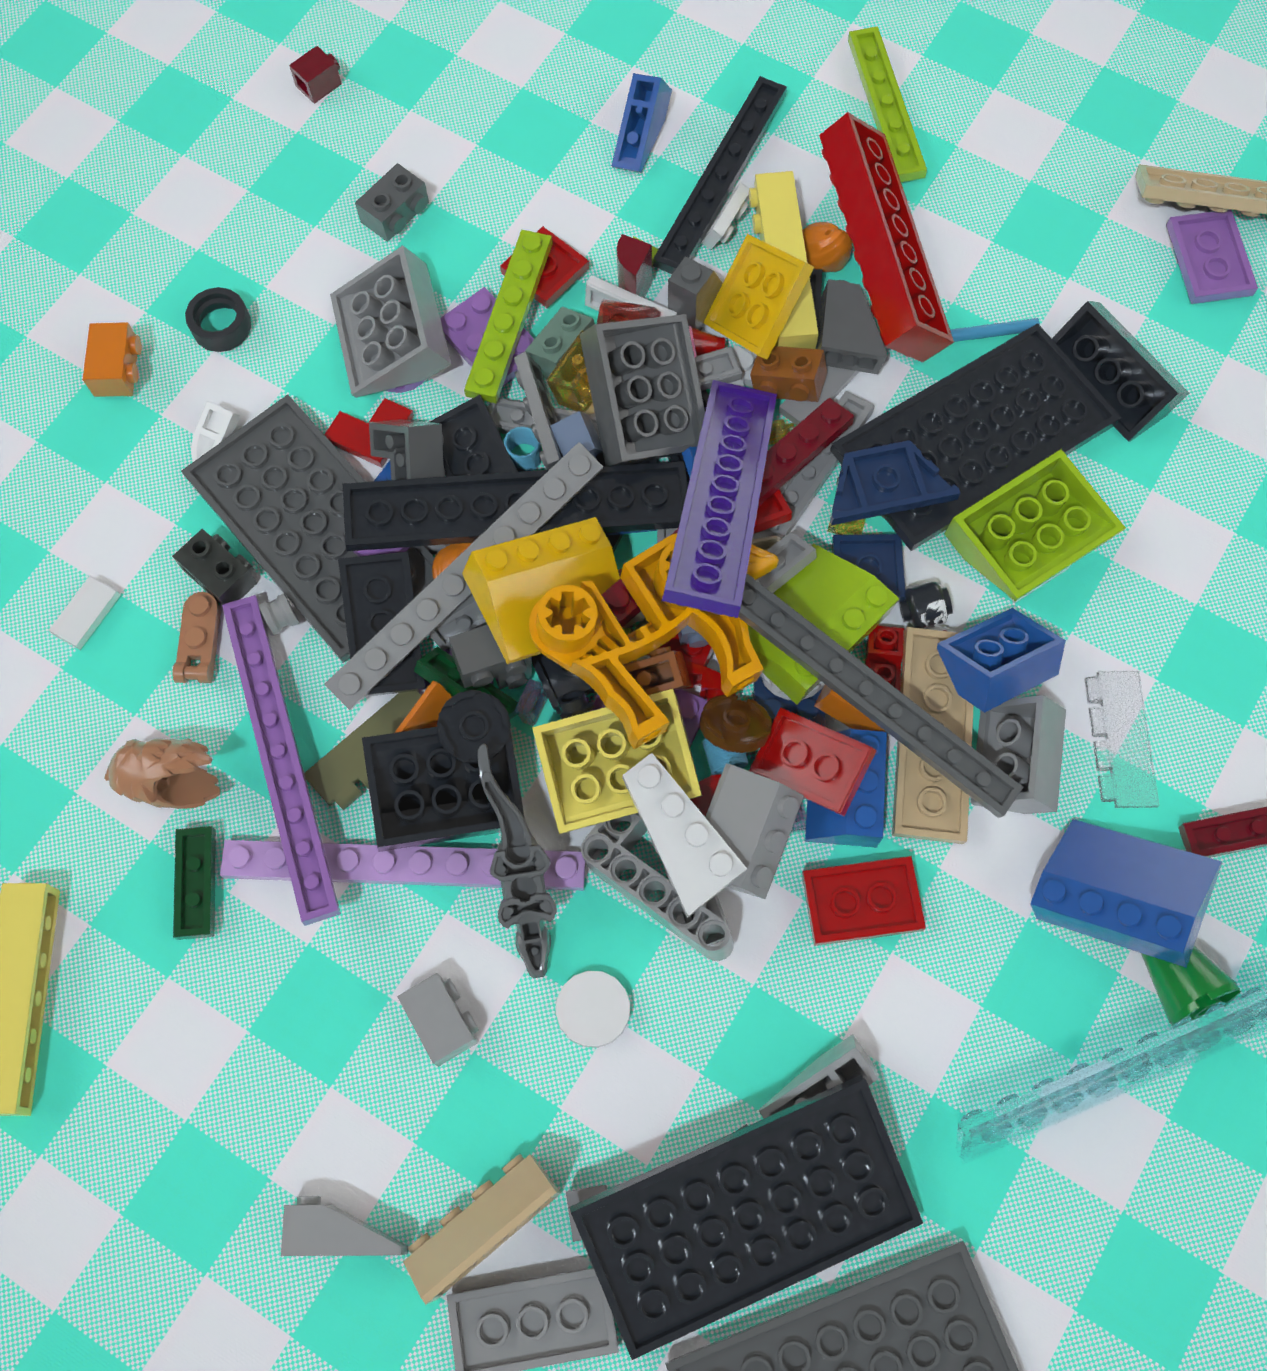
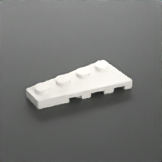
(687, 844)

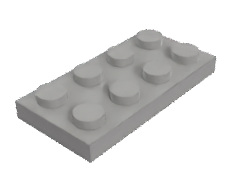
(531, 1323)

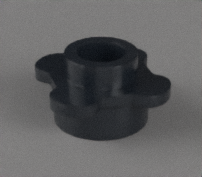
(573, 704)

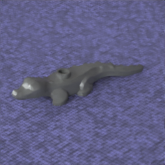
(520, 868)

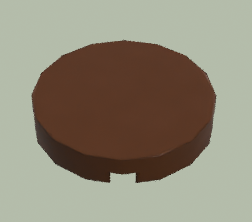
(735, 724)

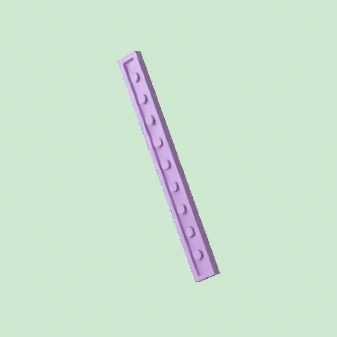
(400, 866)

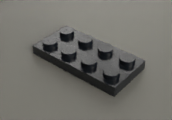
(372, 595)

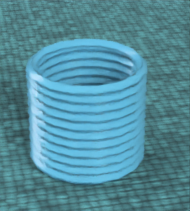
(519, 436)
(718, 758)

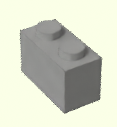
(438, 1019)

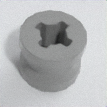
(278, 614)

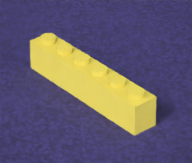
(780, 225)
(26, 949)

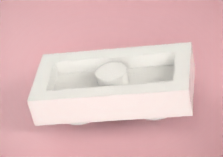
(732, 209)

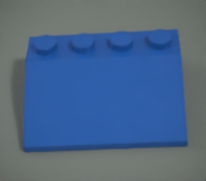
(1126, 891)

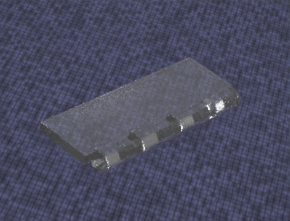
(1126, 741)

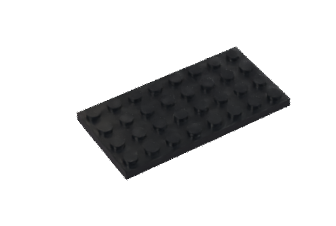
(988, 425)
(746, 1216)

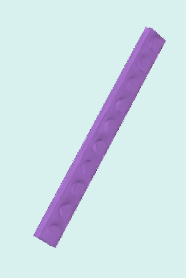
(281, 762)

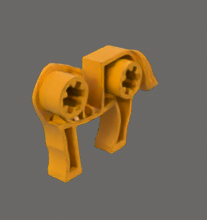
(586, 639)

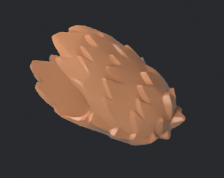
(163, 773)

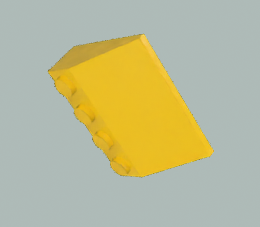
(519, 572)

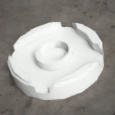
(593, 1009)

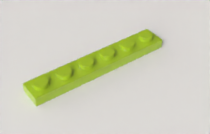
(887, 102)
(508, 316)

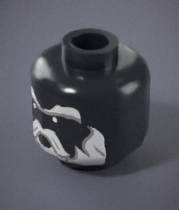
(926, 605)

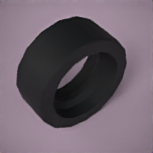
(209, 301)

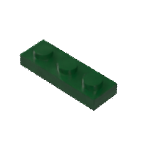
(441, 667)
(194, 883)

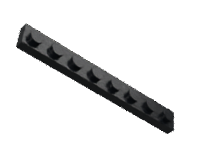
(720, 175)

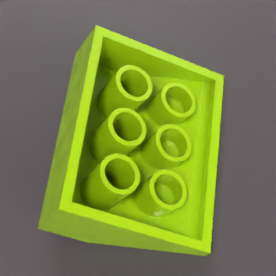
(1033, 526)
(835, 599)

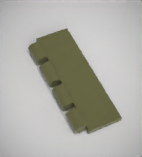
(345, 765)

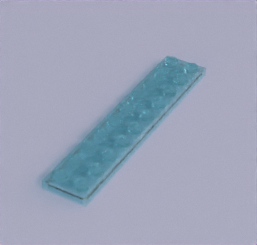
(1113, 1076)

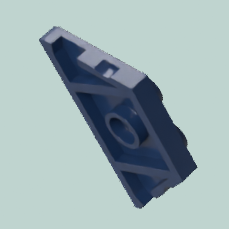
(887, 482)

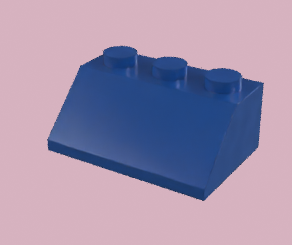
(1001, 658)
(865, 815)

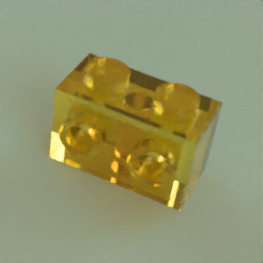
(570, 379)

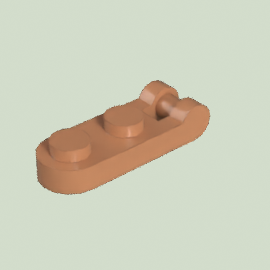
(198, 639)

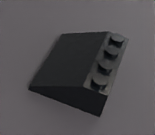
(427, 795)

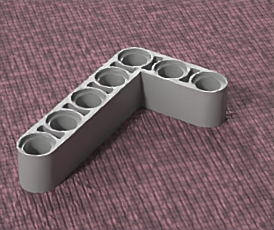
(648, 880)

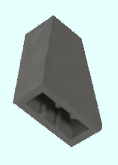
(693, 291)
(848, 329)

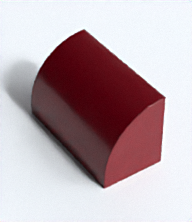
(634, 265)

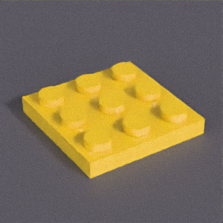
(758, 296)

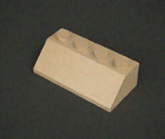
(480, 1228)

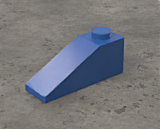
(641, 121)

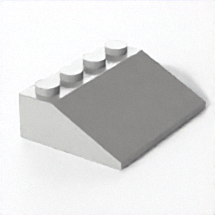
(390, 325)

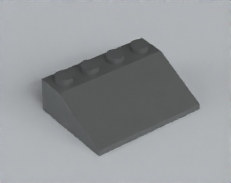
(643, 388)

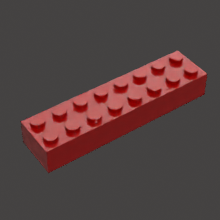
(885, 239)

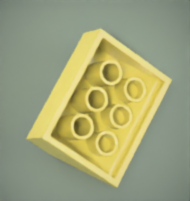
(591, 752)

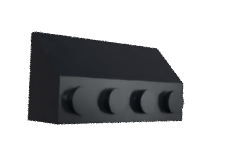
(1119, 369)

